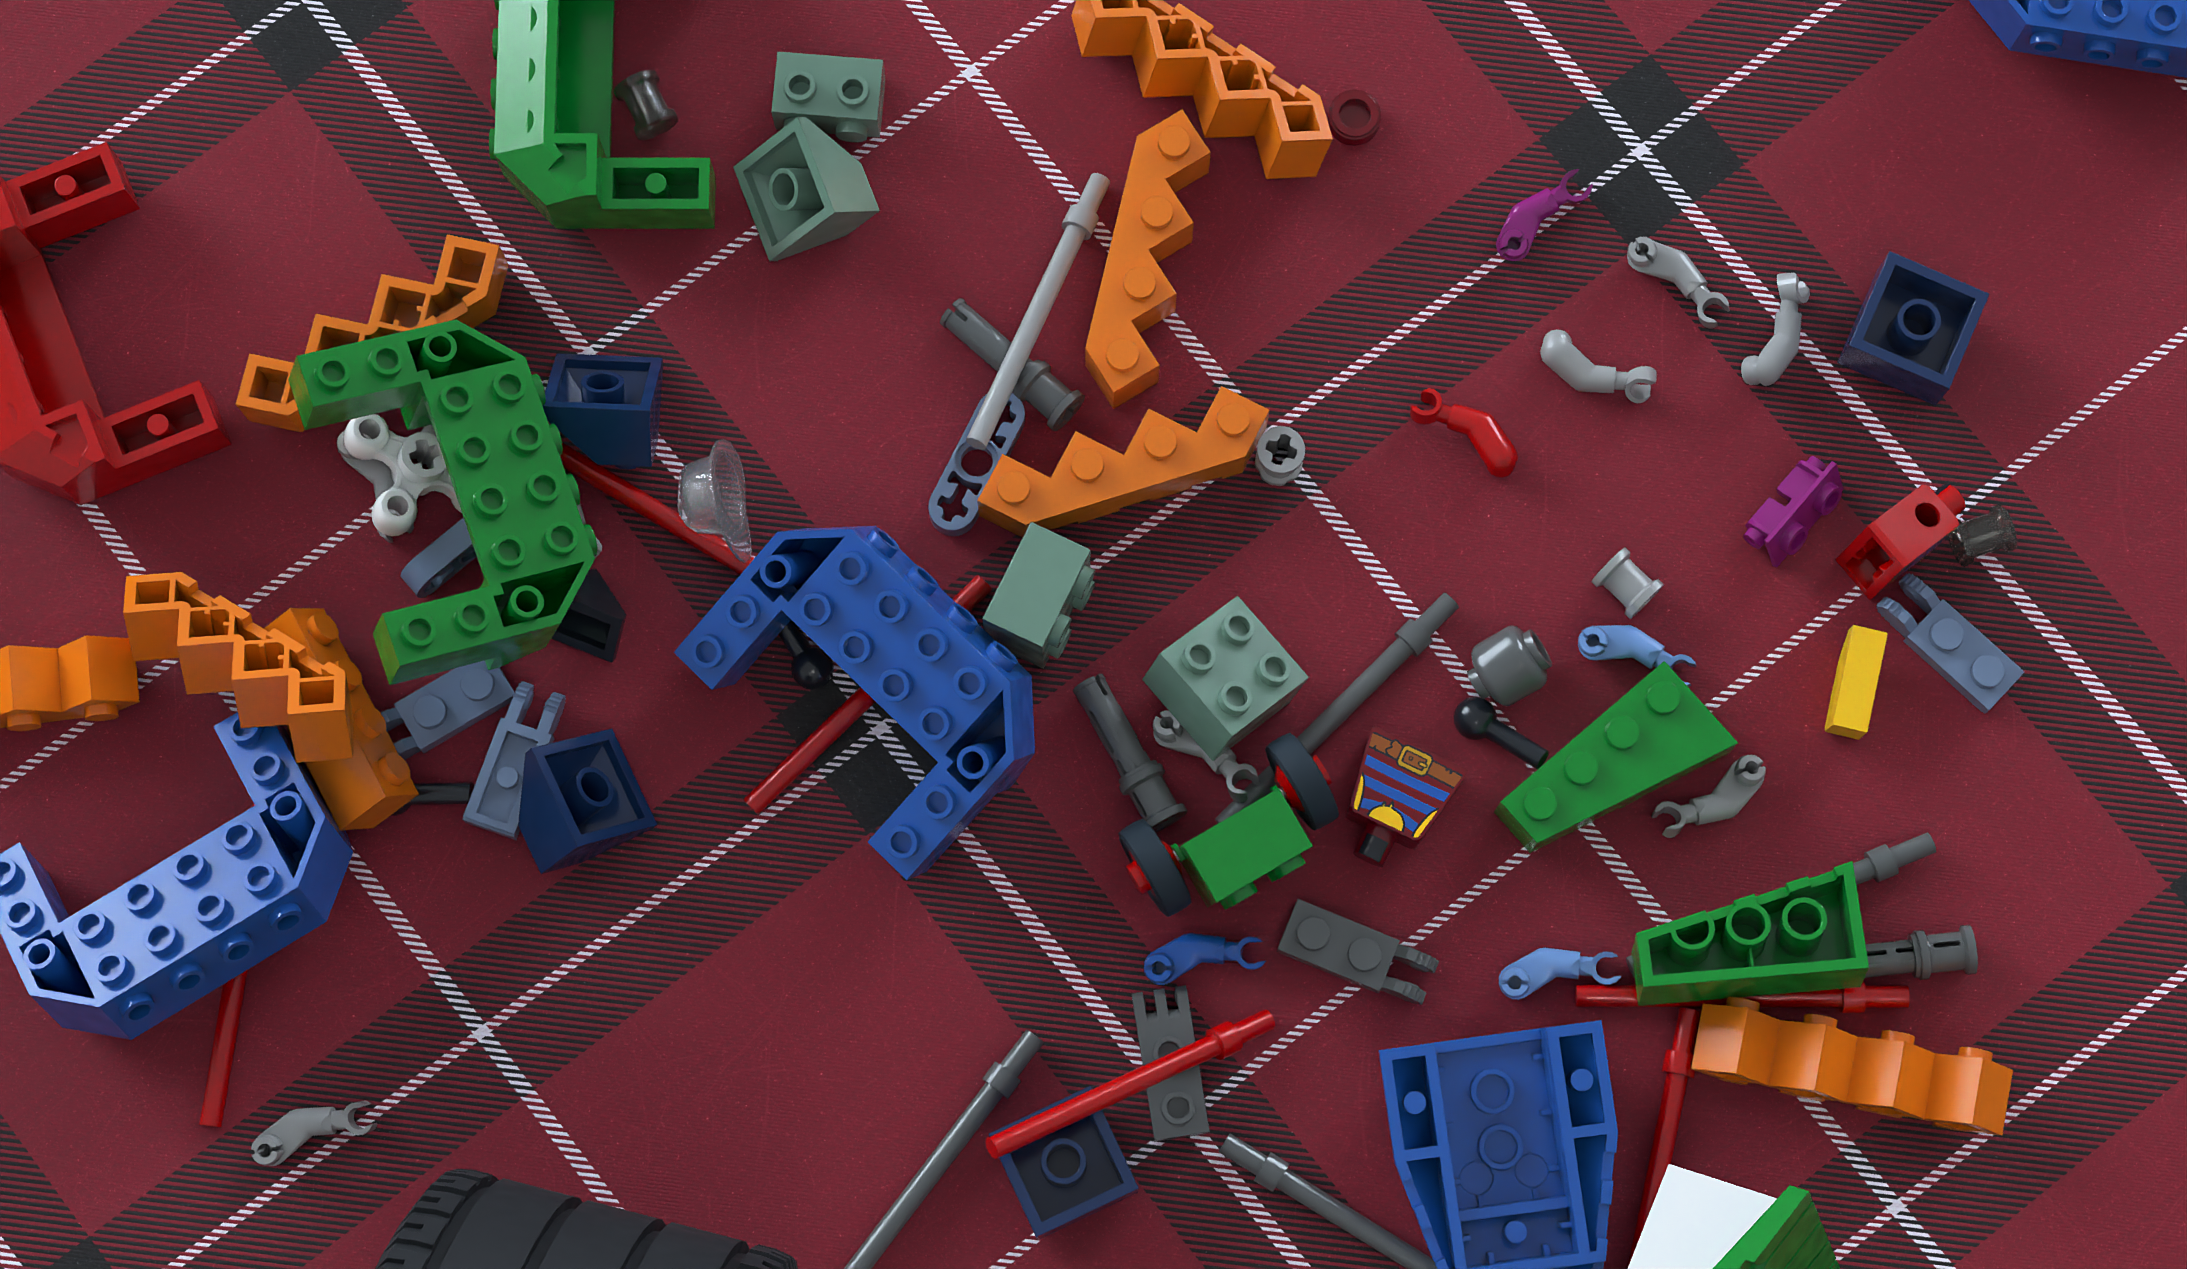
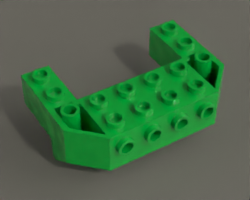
(557, 126)
(503, 474)

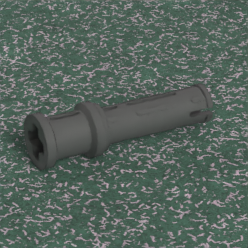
(1035, 382)
(1139, 775)
(1924, 954)

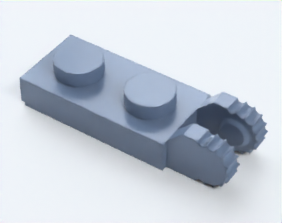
(1952, 645)
(448, 706)
(498, 788)

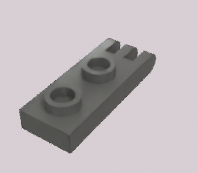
(1179, 1102)

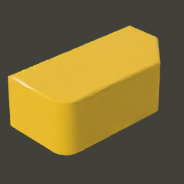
(1856, 682)

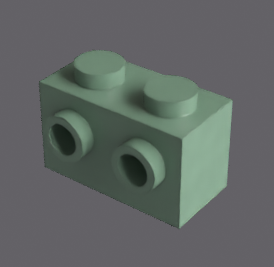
(832, 92)

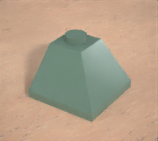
(803, 190)

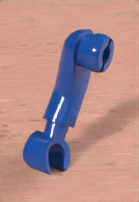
(1191, 949)

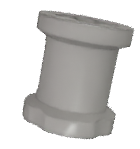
(1267, 447)
(1627, 582)

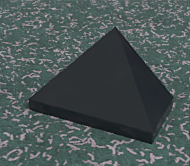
(593, 619)

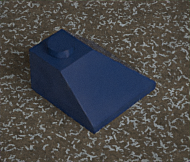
(607, 406)
(579, 800)

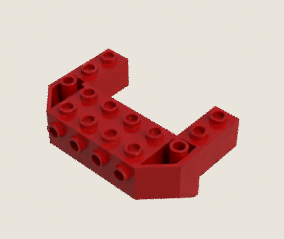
(48, 406)

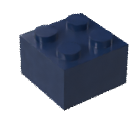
(1913, 328)
(1068, 1172)

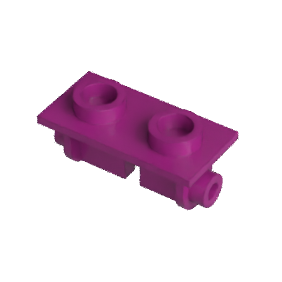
(1784, 529)

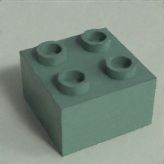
(1038, 595)
(1225, 678)

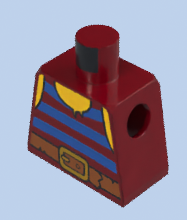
(1398, 794)

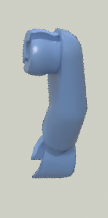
(1626, 641)
(1544, 965)

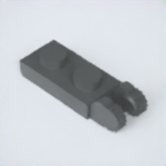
(1351, 951)

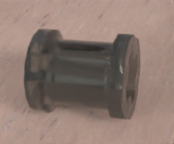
(646, 104)
(1983, 535)

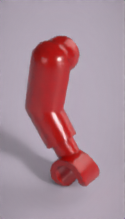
(1479, 426)

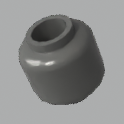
(1509, 665)

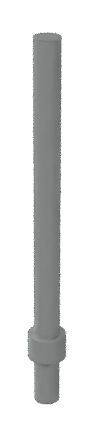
(1077, 226)

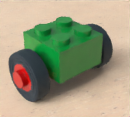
(1243, 846)

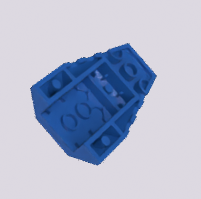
(1506, 1146)

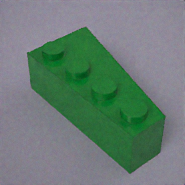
(1628, 751)
(1759, 945)

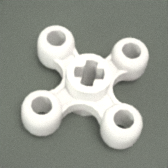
(408, 478)

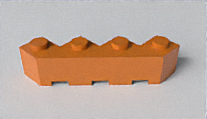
(1230, 85)
(1147, 230)
(463, 290)
(1100, 481)
(229, 652)
(75, 681)
(1872, 1073)

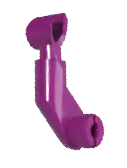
(1525, 218)

